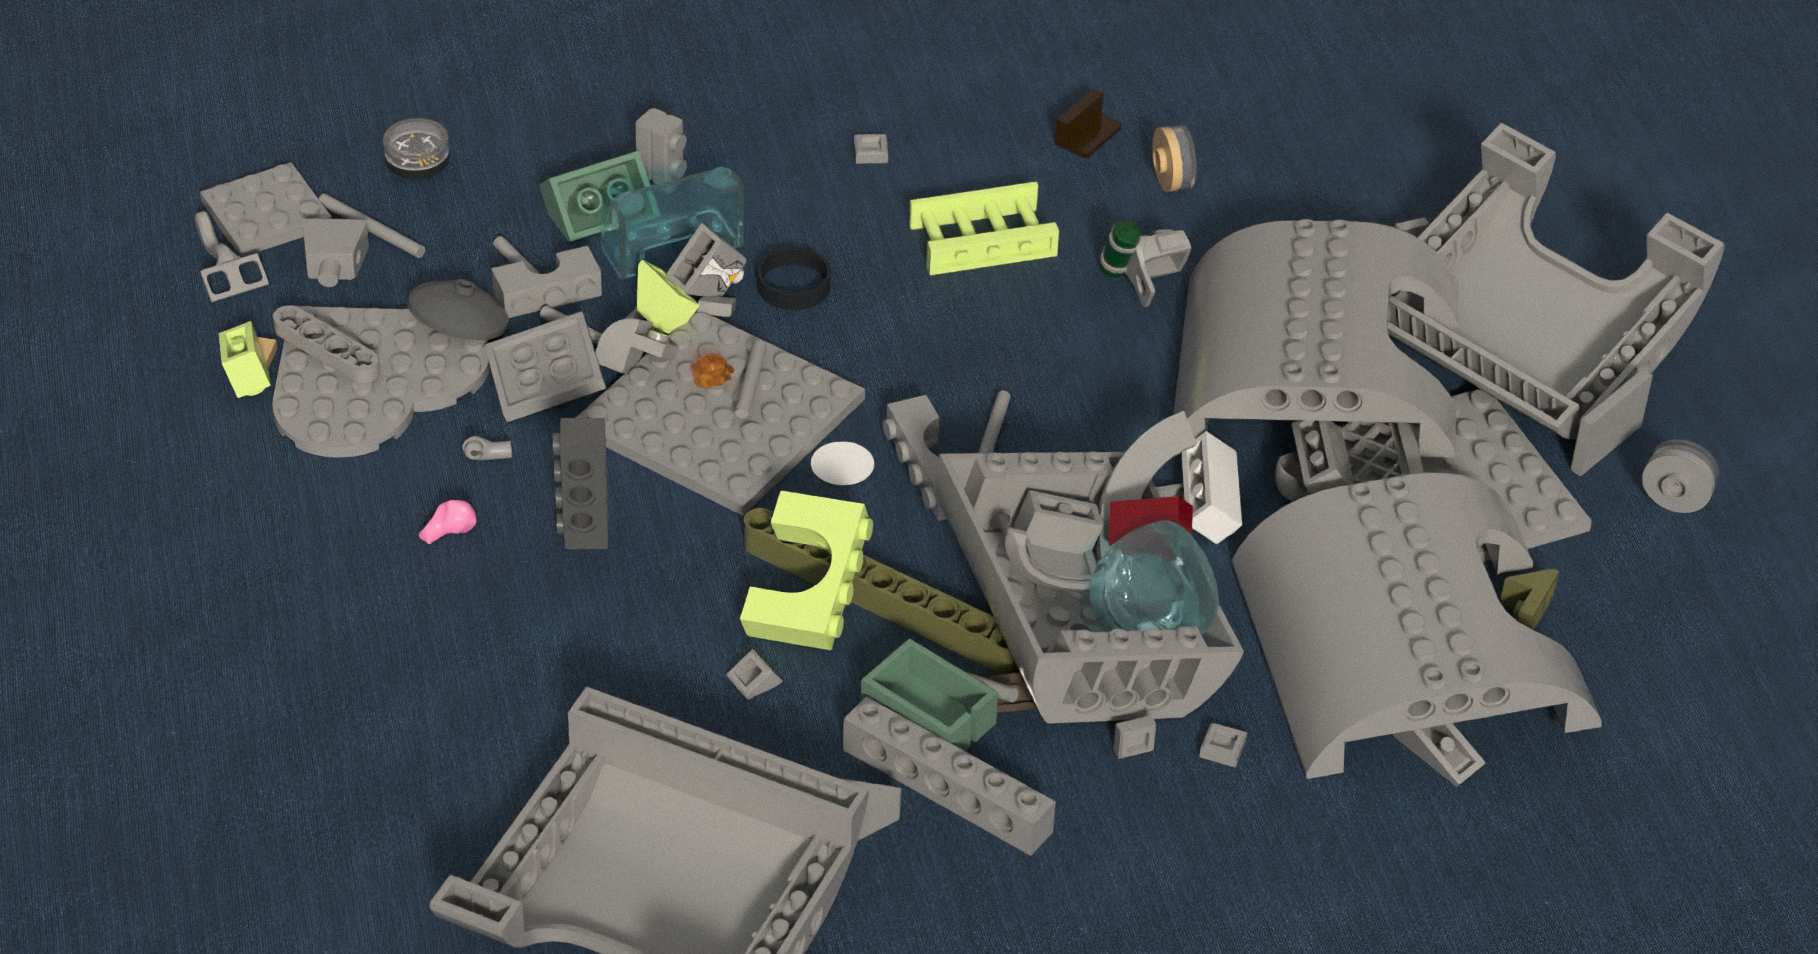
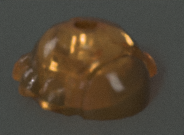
(711, 370)

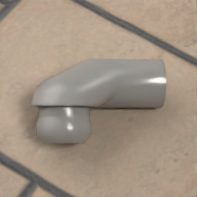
(482, 449)

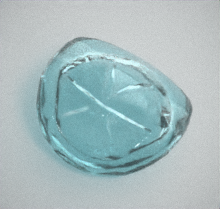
(1154, 581)

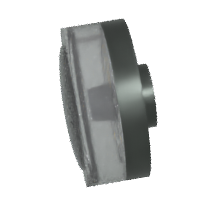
(416, 148)

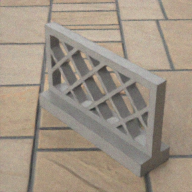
(1402, 439)

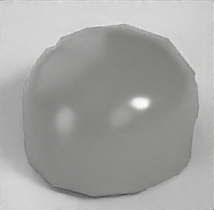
(1289, 478)

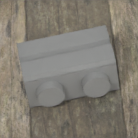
(661, 145)

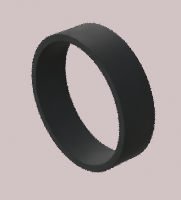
(793, 300)

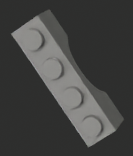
(914, 429)

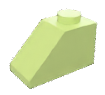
(662, 300)
(244, 360)

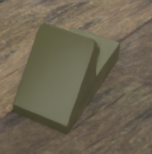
(1529, 595)

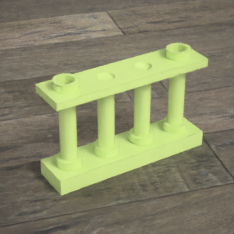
(987, 248)

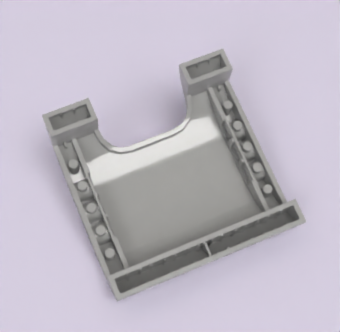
(1535, 322)
(1297, 329)
(1389, 618)
(664, 844)

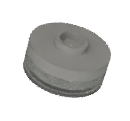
(1680, 476)

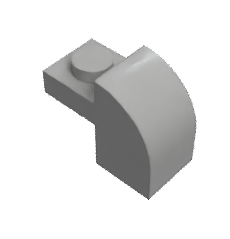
(626, 340)

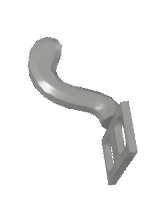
(227, 262)

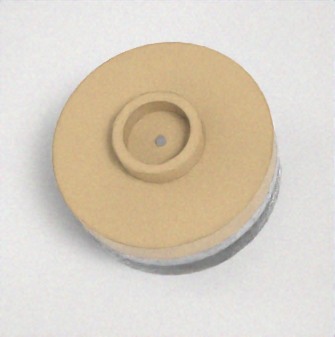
(1174, 158)

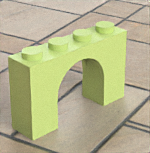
(812, 615)

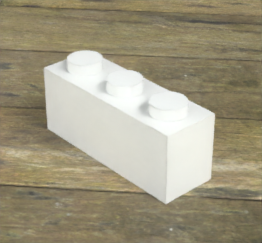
(1212, 487)

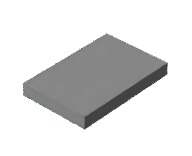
(1611, 422)

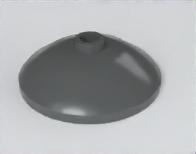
(458, 309)

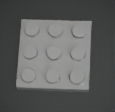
(263, 208)
(544, 366)

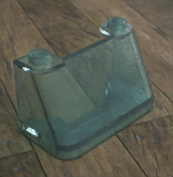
(671, 214)

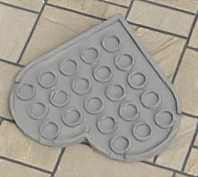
(348, 418)

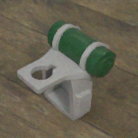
(1143, 256)

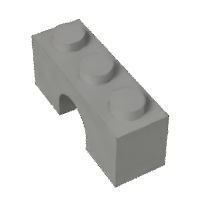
(525, 292)

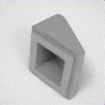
(753, 675)

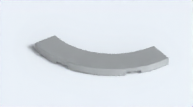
(1140, 464)

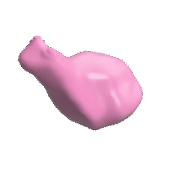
(450, 517)

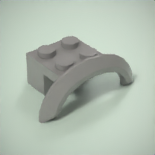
(1055, 541)

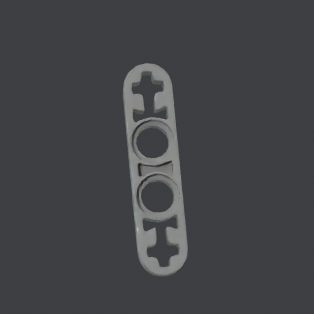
(356, 363)

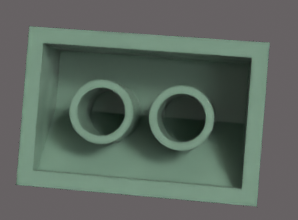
(582, 198)

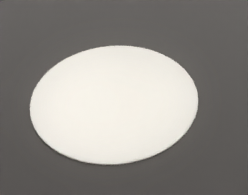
(842, 463)

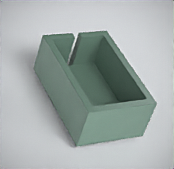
(933, 694)

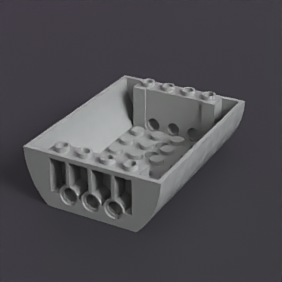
(1052, 633)

